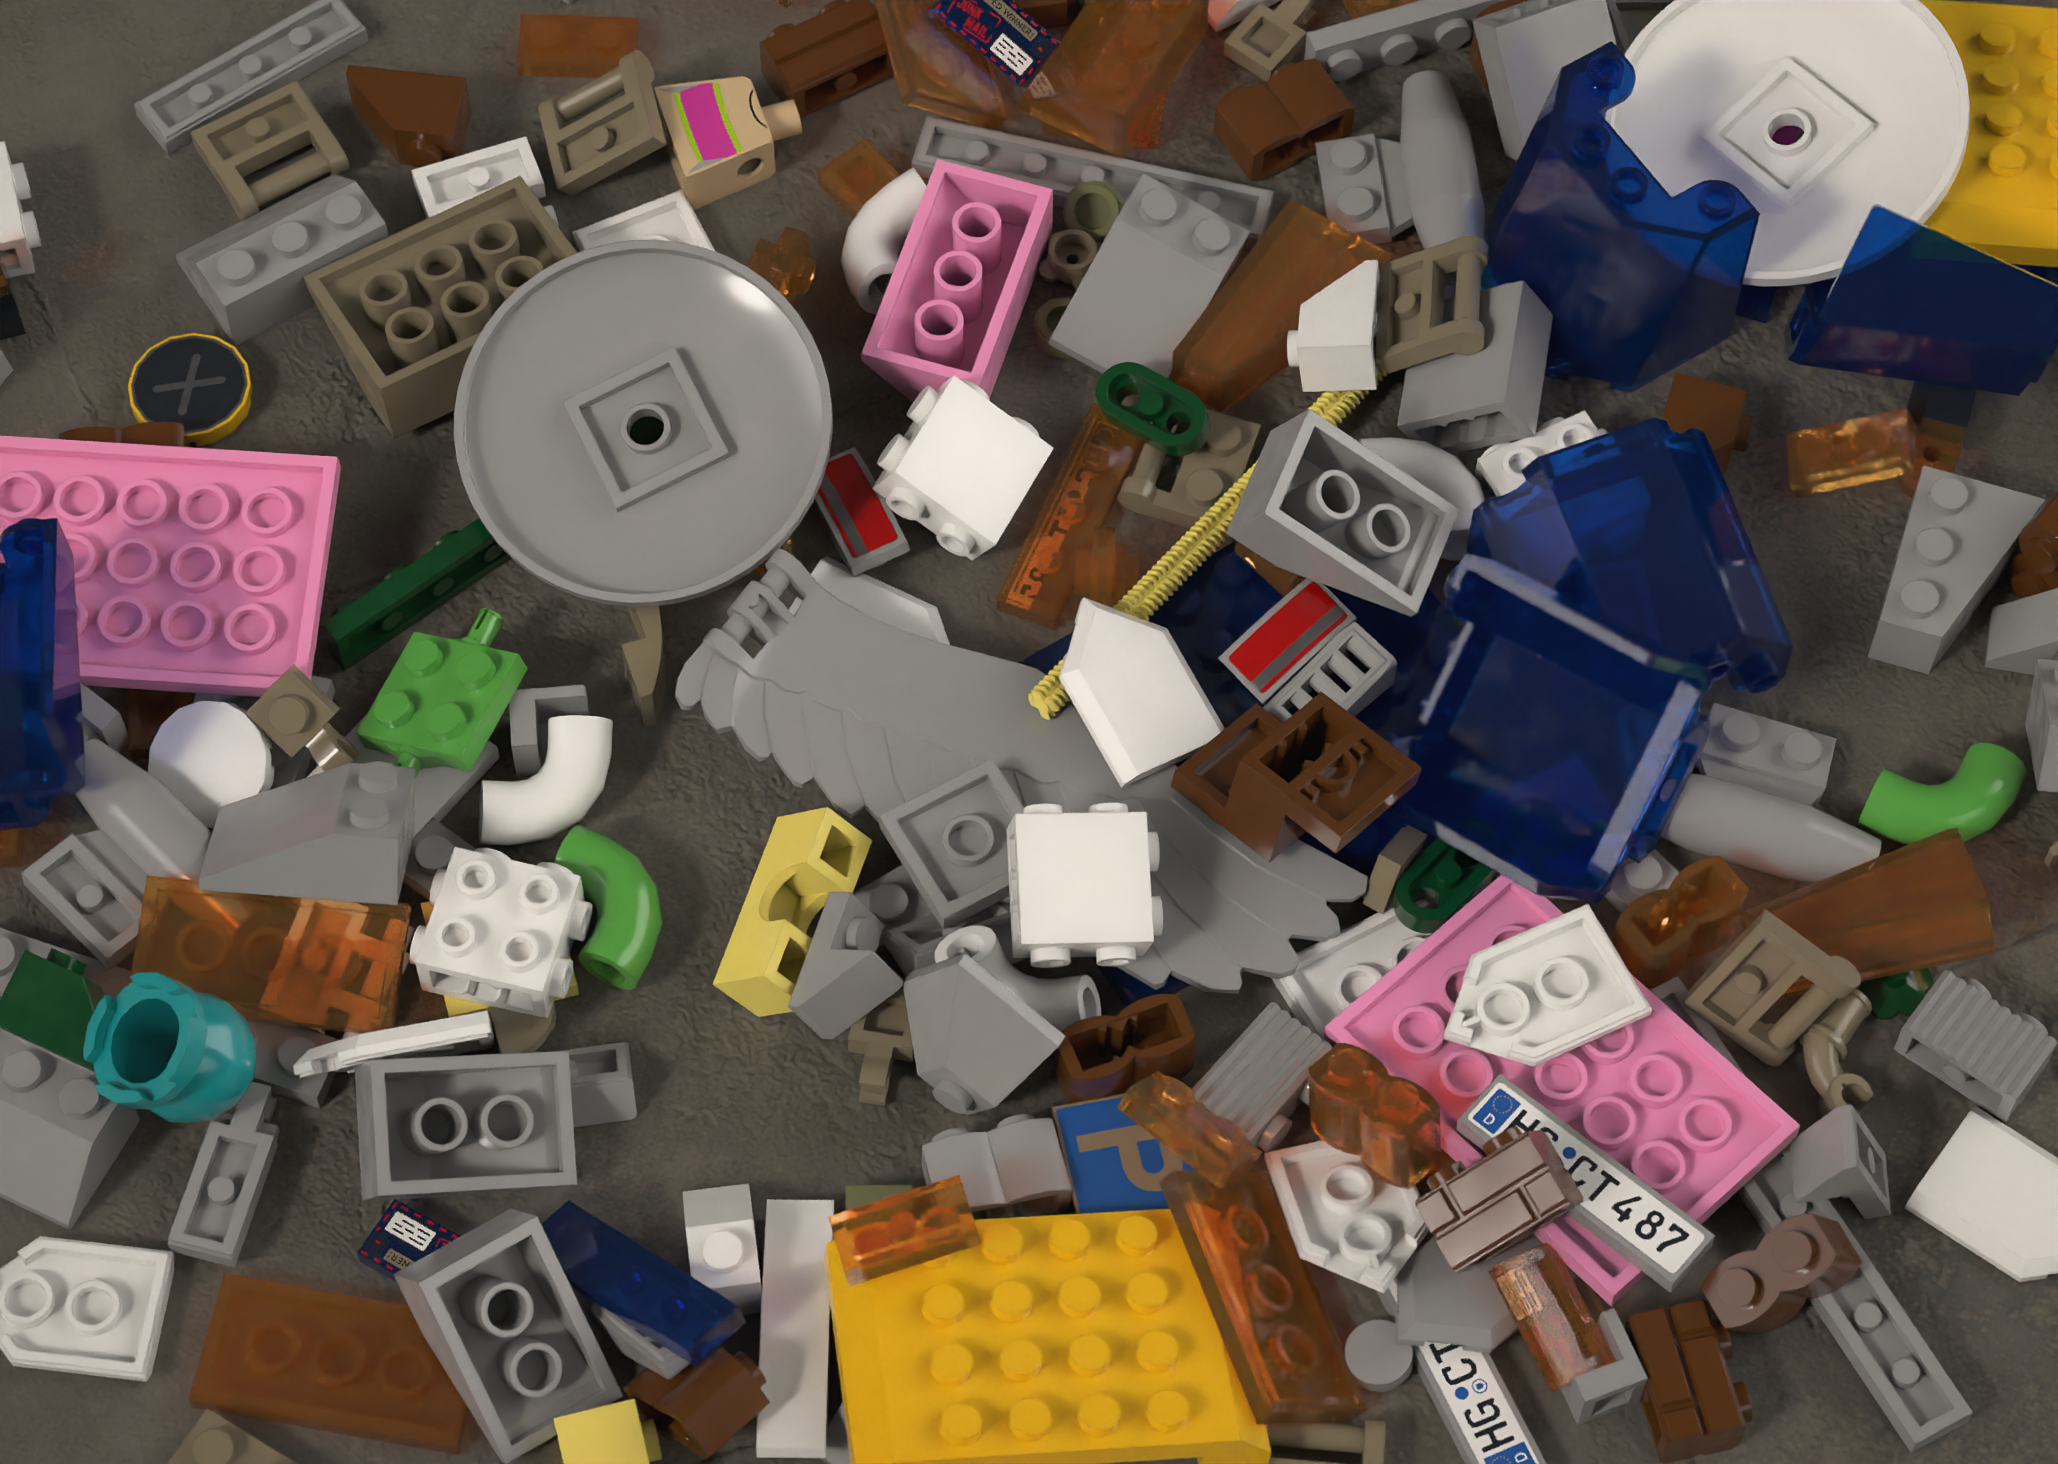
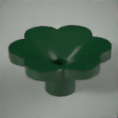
(1897, 993)

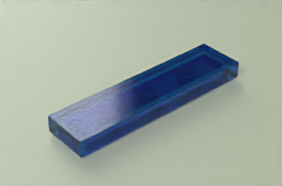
(640, 1285)

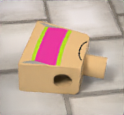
(721, 135)

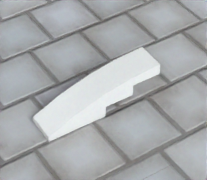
(795, 1330)

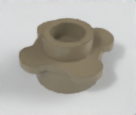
(1065, 246)

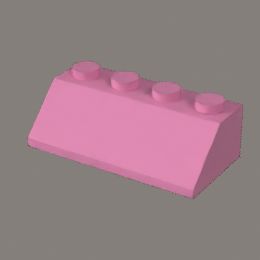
(960, 280)

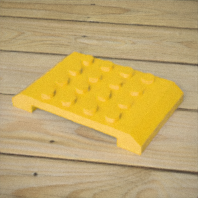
(2009, 172)
(1041, 1351)

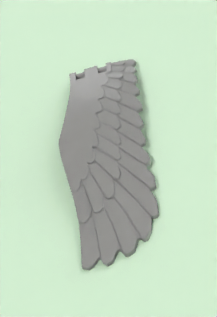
(899, 713)

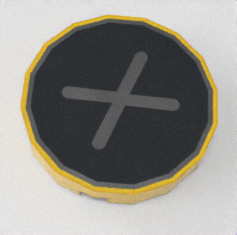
(192, 383)

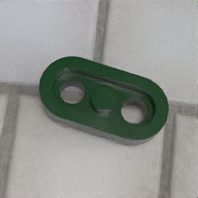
(1156, 412)
(1441, 882)

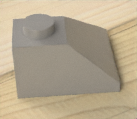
(972, 1034)

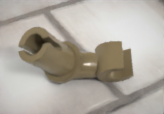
(1825, 1048)

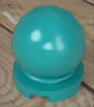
(170, 1050)

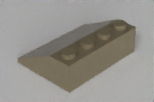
(424, 295)

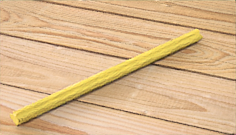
(1188, 552)

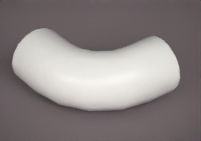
(878, 238)
(1441, 474)
(560, 790)
(1056, 1000)

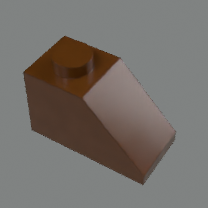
(412, 113)
(1711, 409)

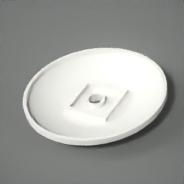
(1861, 79)

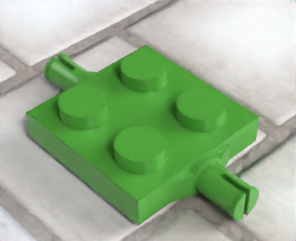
(443, 698)

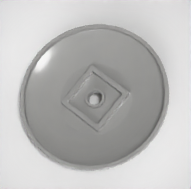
(626, 339)

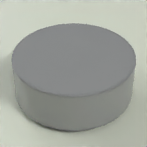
(1376, 1357)

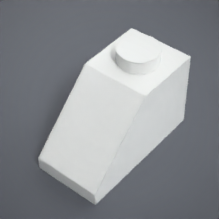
(1339, 334)
(724, 1243)

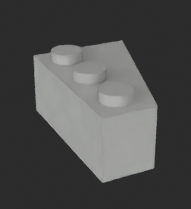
(1946, 563)

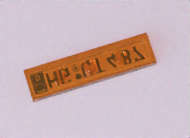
(1077, 501)

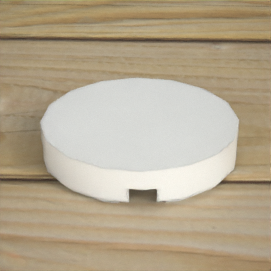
(211, 757)

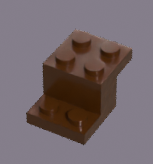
(1296, 776)

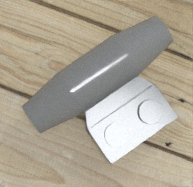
(1422, 181)
(1760, 799)
(100, 876)

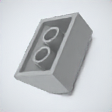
(257, 266)
(54, 1131)

